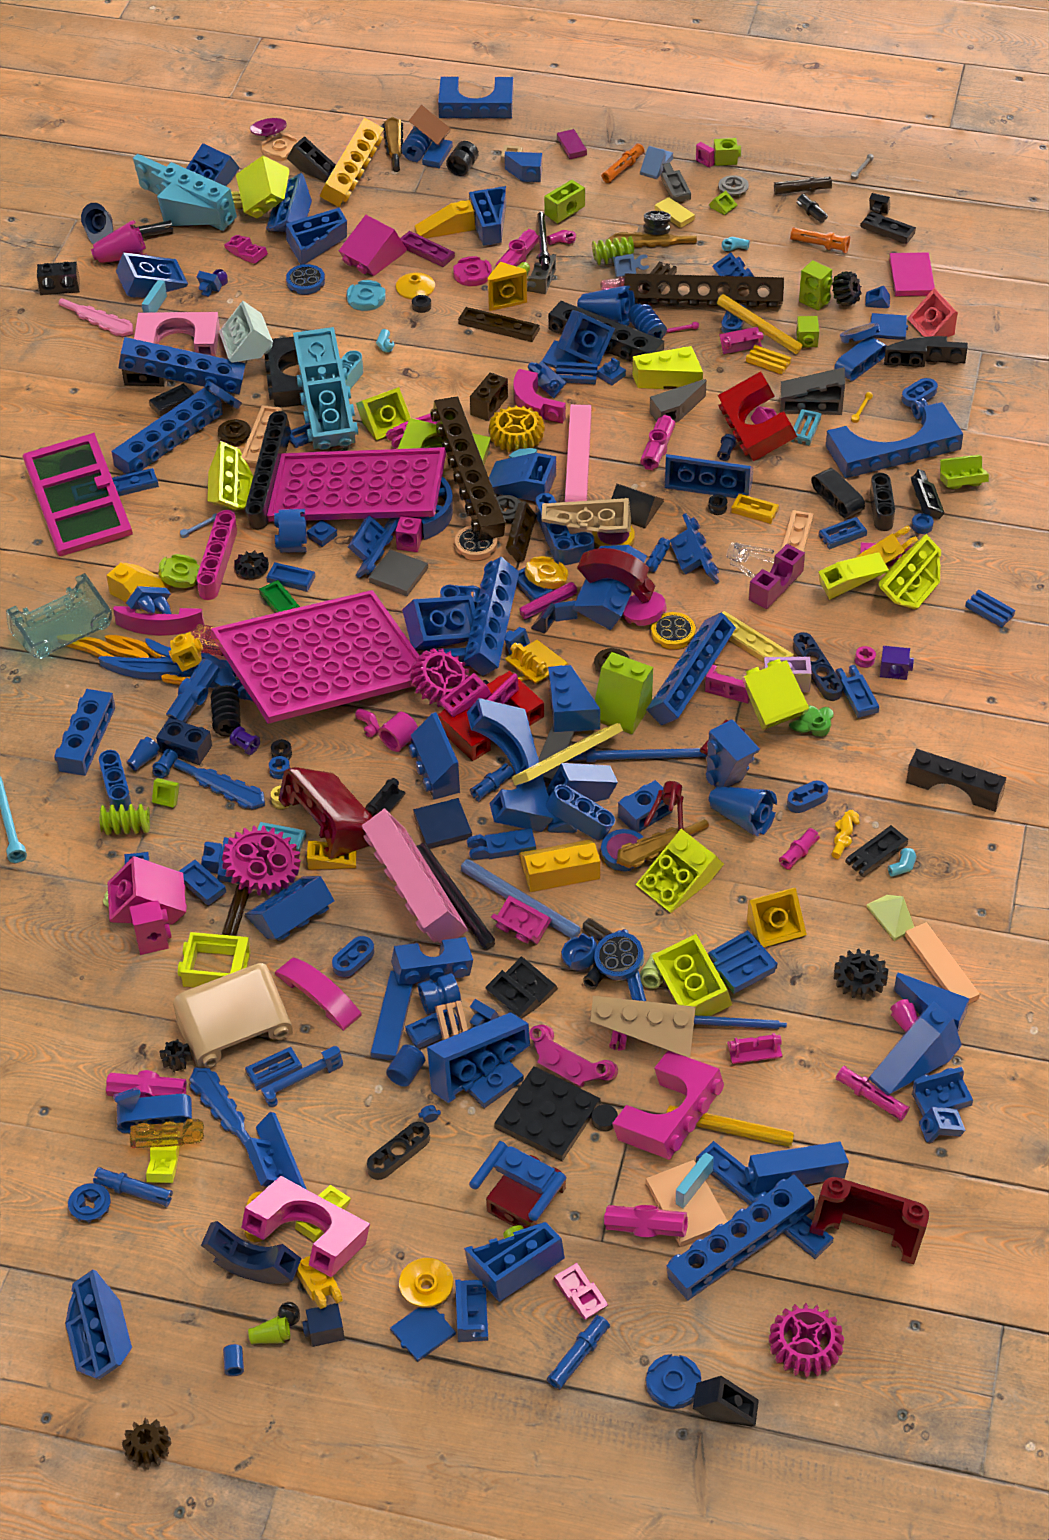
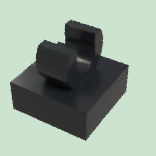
(879, 203)

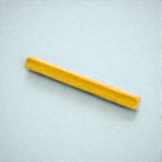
(756, 321)
(743, 1128)

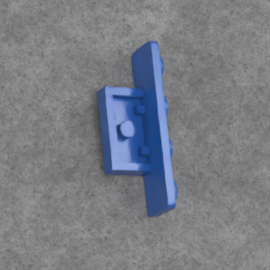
(370, 541)
(691, 550)
(272, 1154)

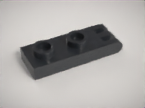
(888, 227)
(877, 851)

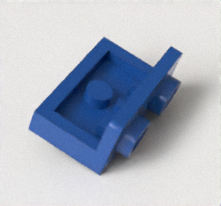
(942, 1090)

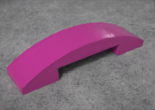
(158, 623)
(320, 990)

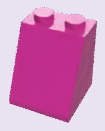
(371, 246)
(142, 883)

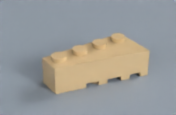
(652, 1022)

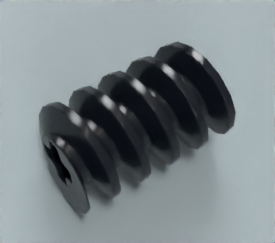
(225, 710)

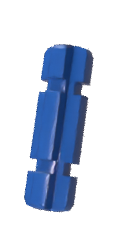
(658, 554)

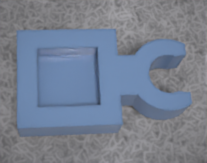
(628, 264)

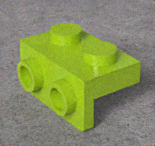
(963, 471)

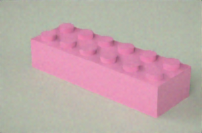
(413, 878)

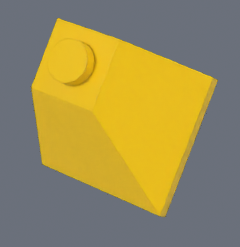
(126, 577)

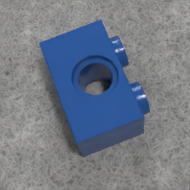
(636, 807)

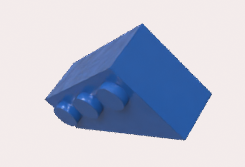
(316, 234)
(729, 754)

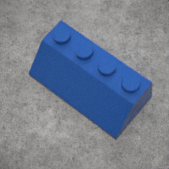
(707, 476)
(606, 598)

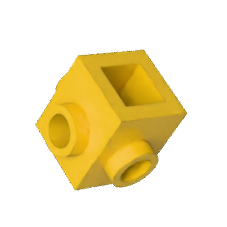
(186, 651)

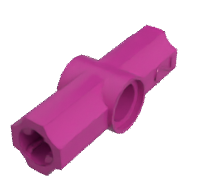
(520, 248)
(657, 442)
(147, 1082)
(646, 1220)

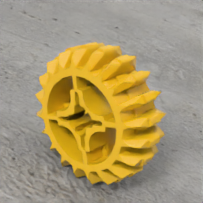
(516, 428)

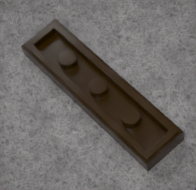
(499, 324)

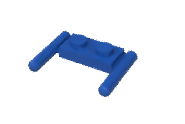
(524, 1170)

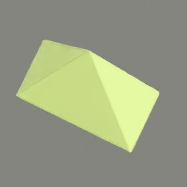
(892, 915)

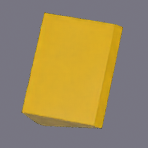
(506, 287)
(776, 917)

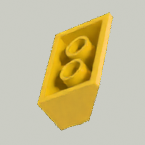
(561, 865)

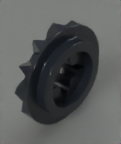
(246, 570)

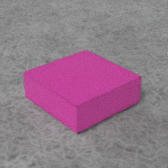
(705, 154)

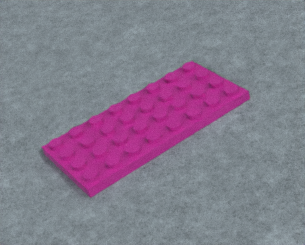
(359, 483)

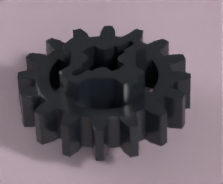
(861, 974)

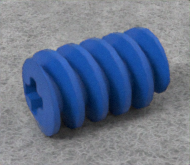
(415, 145)
(646, 320)

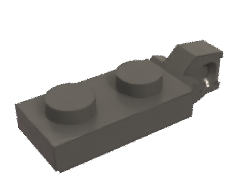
(675, 184)

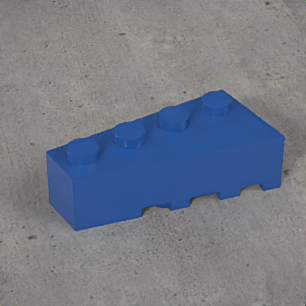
(474, 1053)

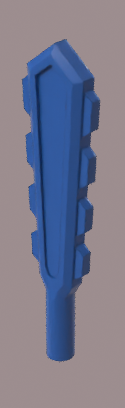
(236, 790)
(213, 1095)

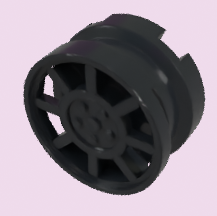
(656, 223)

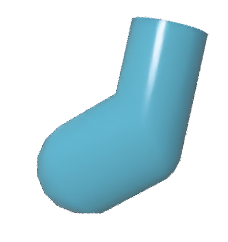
(733, 243)
(383, 341)

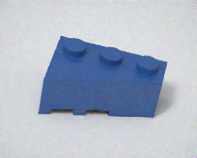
(489, 213)
(571, 702)
(515, 1260)

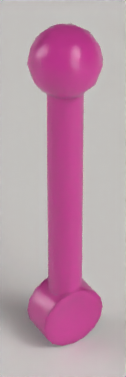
(695, 325)

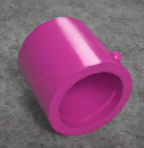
(397, 731)

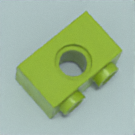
(564, 201)

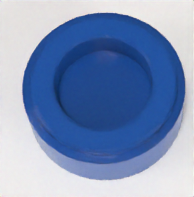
(922, 523)

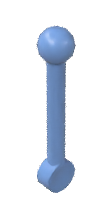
(184, 533)

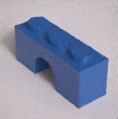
(413, 966)

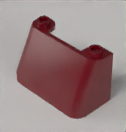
(329, 805)
(872, 1209)

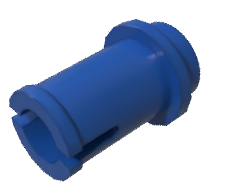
(162, 767)

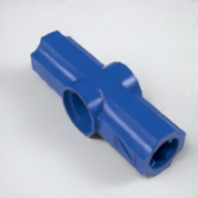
(193, 691)

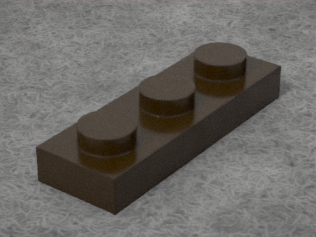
(521, 531)

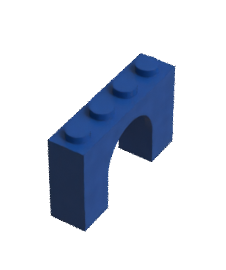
(455, 105)

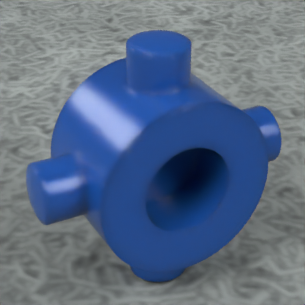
(429, 1113)

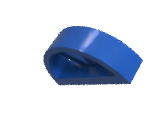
(437, 523)

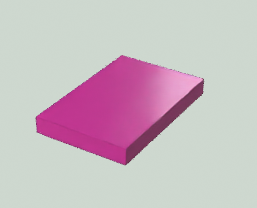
(911, 274)

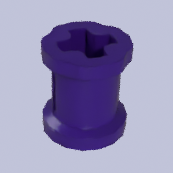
(244, 740)

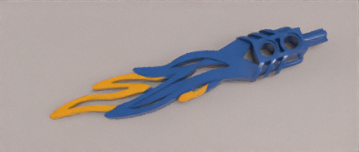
(138, 665)

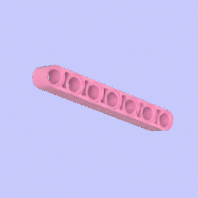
(578, 453)

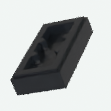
(170, 399)

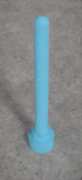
(15, 851)

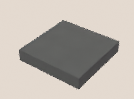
(398, 572)

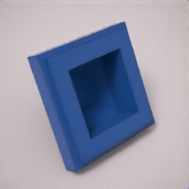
(127, 1098)

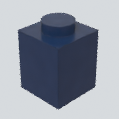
(324, 1325)

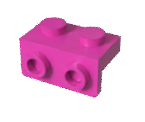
(521, 919)

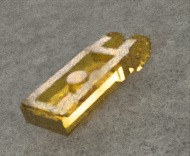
(166, 1134)

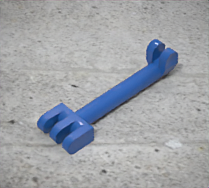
(330, 1060)

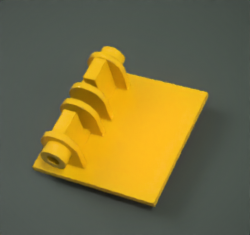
(534, 660)

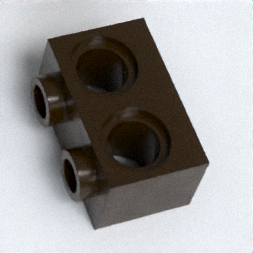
(488, 396)

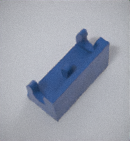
(471, 1311)

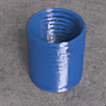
(405, 1065)

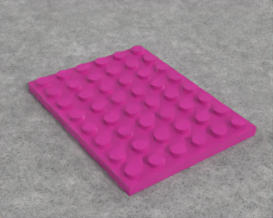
(318, 655)

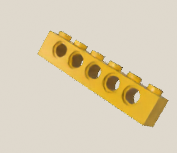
(351, 162)

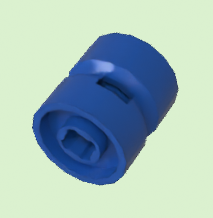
(439, 992)

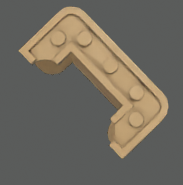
(230, 1012)

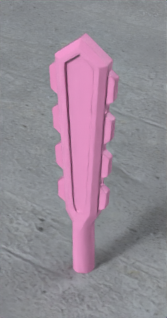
(110, 322)

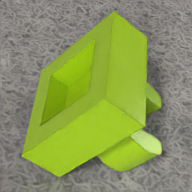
(165, 792)

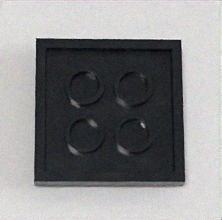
(547, 1113)

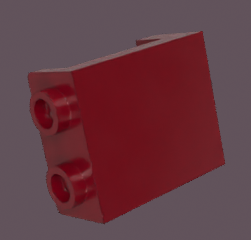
(514, 1201)

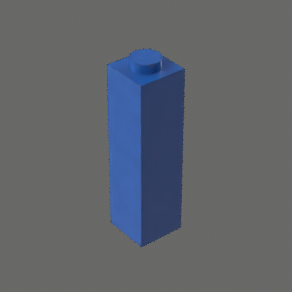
(807, 1163)

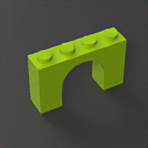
(424, 435)

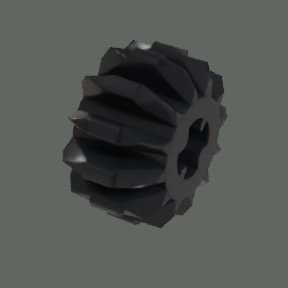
(846, 288)

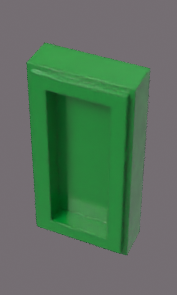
(277, 597)

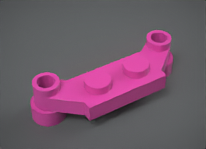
(567, 1062)

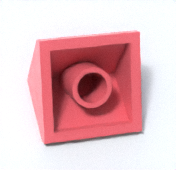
(934, 316)

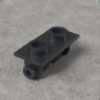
(386, 798)

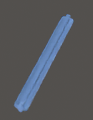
(505, 889)

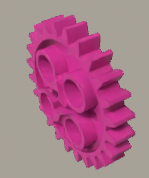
(249, 855)

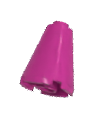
(124, 239)

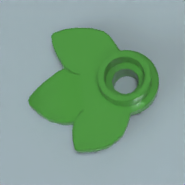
(815, 721)

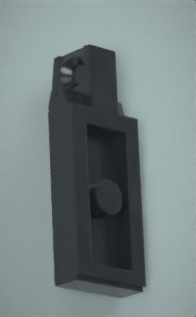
(927, 495)

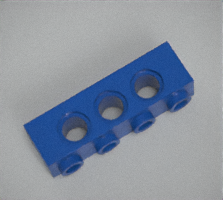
(85, 732)

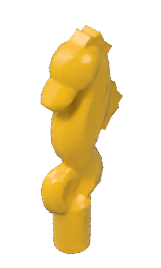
(842, 839)

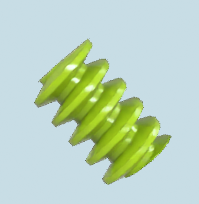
(612, 249)
(124, 819)

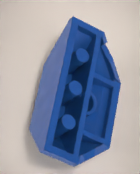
(293, 207)
(96, 1327)

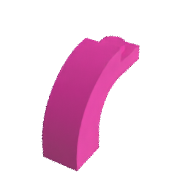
(525, 388)

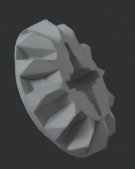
(727, 183)

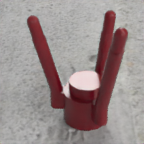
(671, 796)

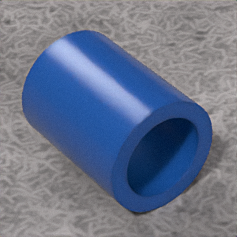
(233, 1360)

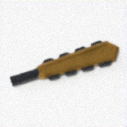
(393, 135)

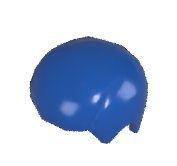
(579, 952)

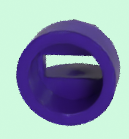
(222, 276)

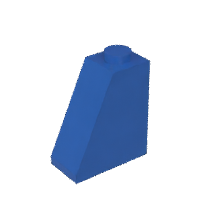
(590, 780)

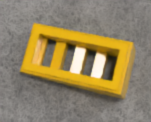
(314, 861)

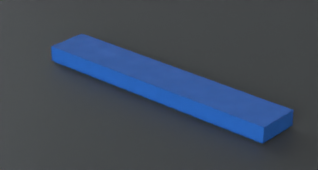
(732, 1175)

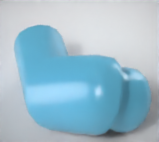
(905, 864)

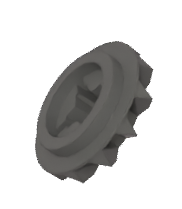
(511, 502)

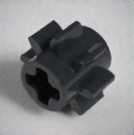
(175, 1055)

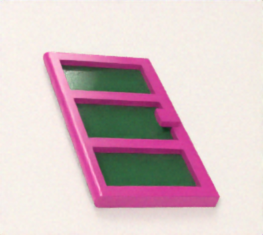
(77, 494)

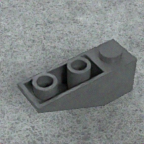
(678, 401)

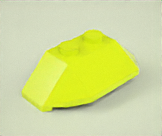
(229, 478)
(913, 574)

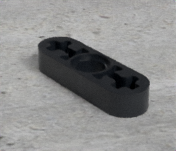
(395, 1161)

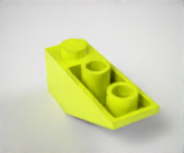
(851, 573)

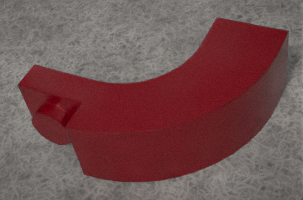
(620, 566)

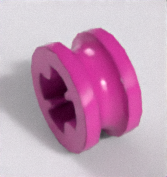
(865, 662)

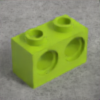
(815, 285)

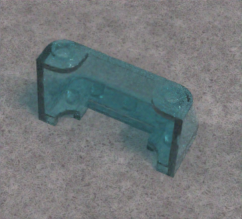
(61, 620)

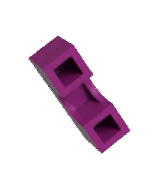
(768, 586)

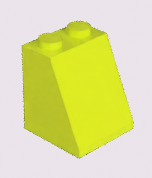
(262, 186)
(774, 694)

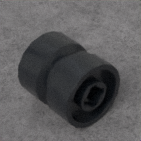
(462, 158)

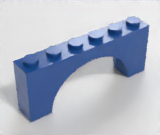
(860, 456)
(511, 732)

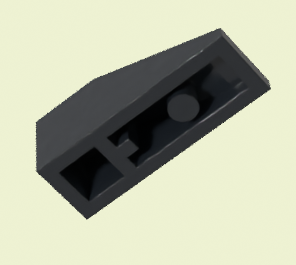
(311, 160)

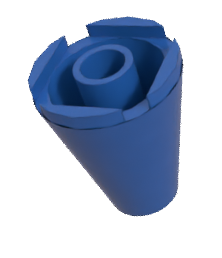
(609, 303)
(745, 807)

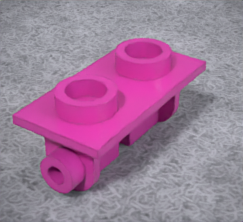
(740, 340)
(755, 1048)

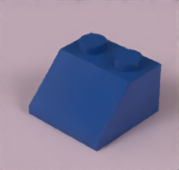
(585, 337)

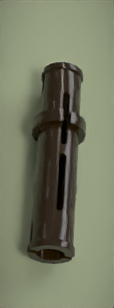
(803, 185)

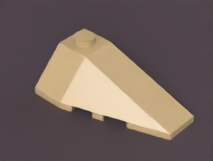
(593, 515)

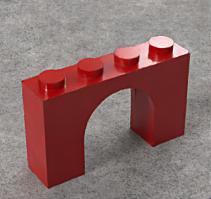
(761, 437)
(476, 744)

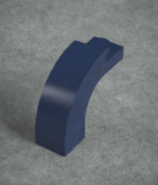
(253, 1262)

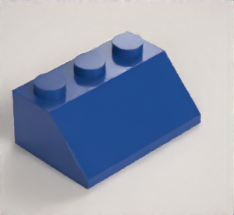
(435, 758)
(291, 907)

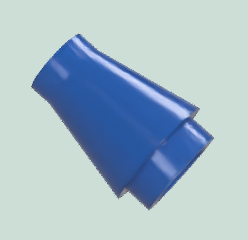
(144, 752)

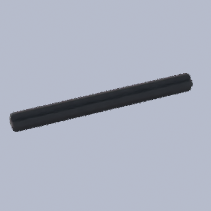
(457, 899)

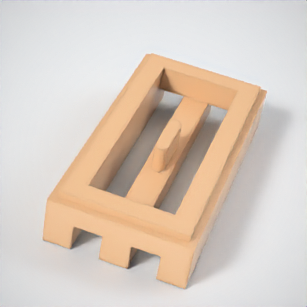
(460, 1015)

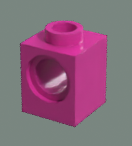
(409, 534)

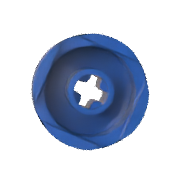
(291, 530)

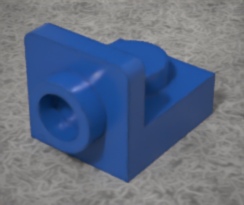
(941, 1122)

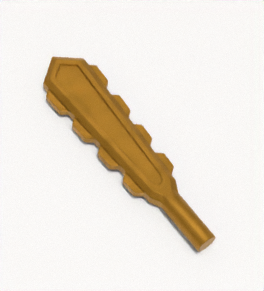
(649, 240)
(648, 848)

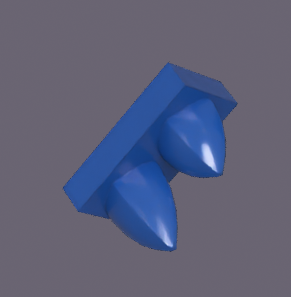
(150, 599)

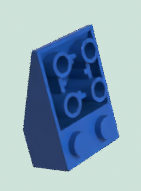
(213, 165)
(524, 475)

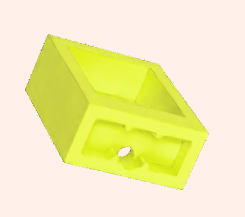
(214, 944)

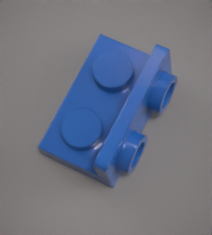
(731, 267)

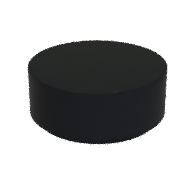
(421, 303)
(603, 1117)

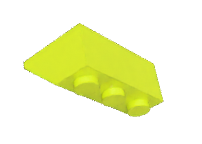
(692, 977)

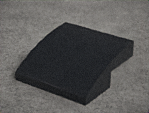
(521, 987)

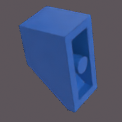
(524, 165)

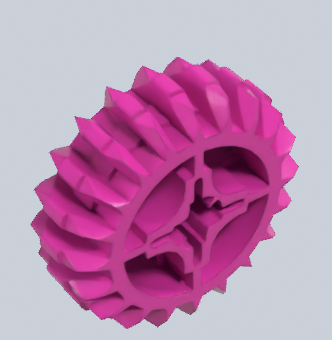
(444, 673)
(804, 1350)

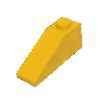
(449, 220)

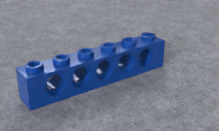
(180, 365)
(167, 432)
(491, 616)
(691, 669)
(757, 1234)

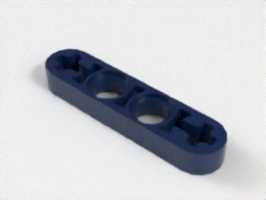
(820, 665)

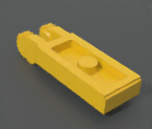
(890, 547)
(318, 1284)

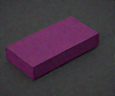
(571, 144)

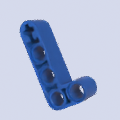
(564, 546)

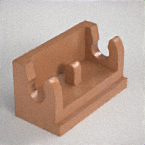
(430, 125)

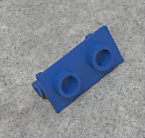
(547, 378)

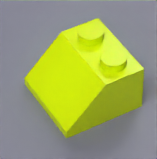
(383, 412)

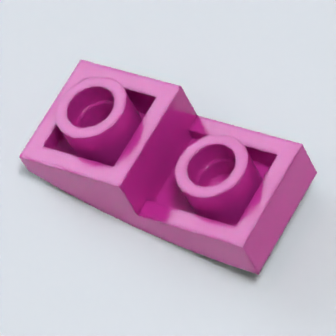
(244, 249)

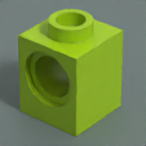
(726, 151)
(807, 331)

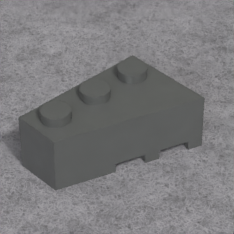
(814, 392)

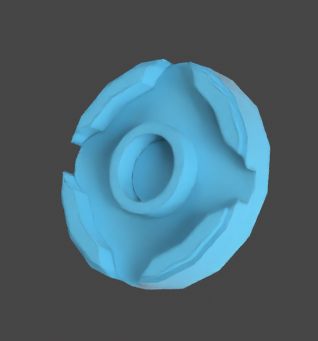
(366, 295)

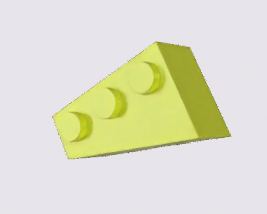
(667, 368)

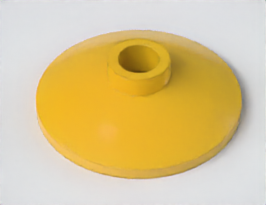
(415, 284)
(426, 1272)

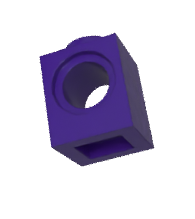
(896, 662)

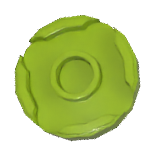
(179, 571)

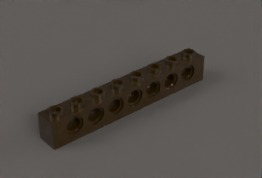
(774, 285)
(468, 468)

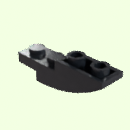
(925, 349)

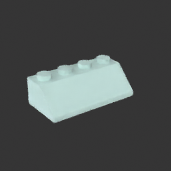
(245, 334)

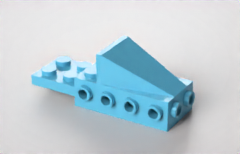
(185, 195)
(324, 389)

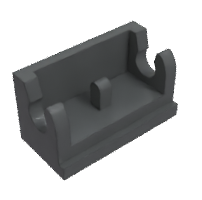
(540, 279)

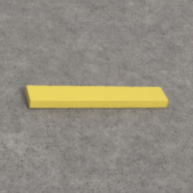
(566, 754)

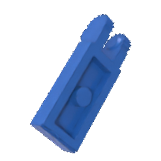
(858, 692)
(501, 844)

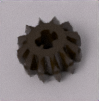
(143, 1434)

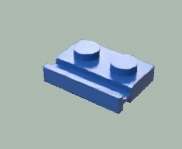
(744, 967)

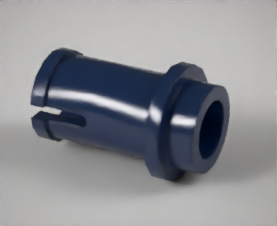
(728, 442)

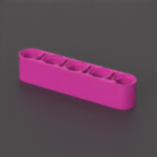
(216, 555)

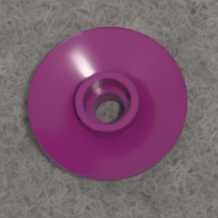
(268, 127)

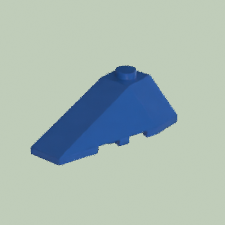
(923, 1047)

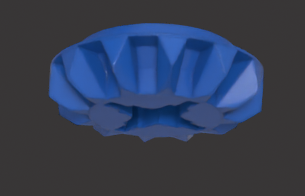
(93, 1192)

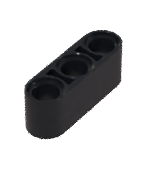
(838, 492)
(882, 502)

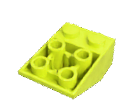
(679, 871)

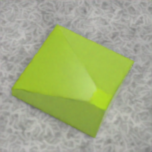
(723, 203)

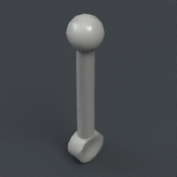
(854, 175)

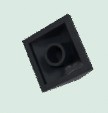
(642, 505)

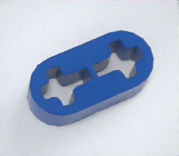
(806, 795)

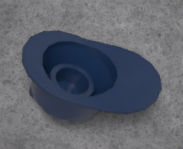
(96, 221)

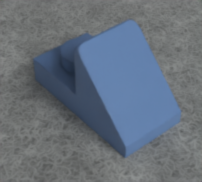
(653, 161)

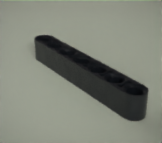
(273, 445)

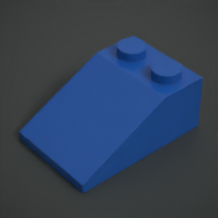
(141, 272)
(439, 621)

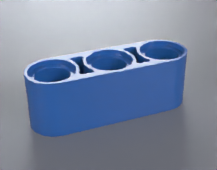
(861, 358)
(114, 779)
(580, 812)
(155, 1110)

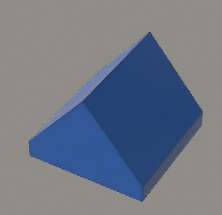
(564, 611)

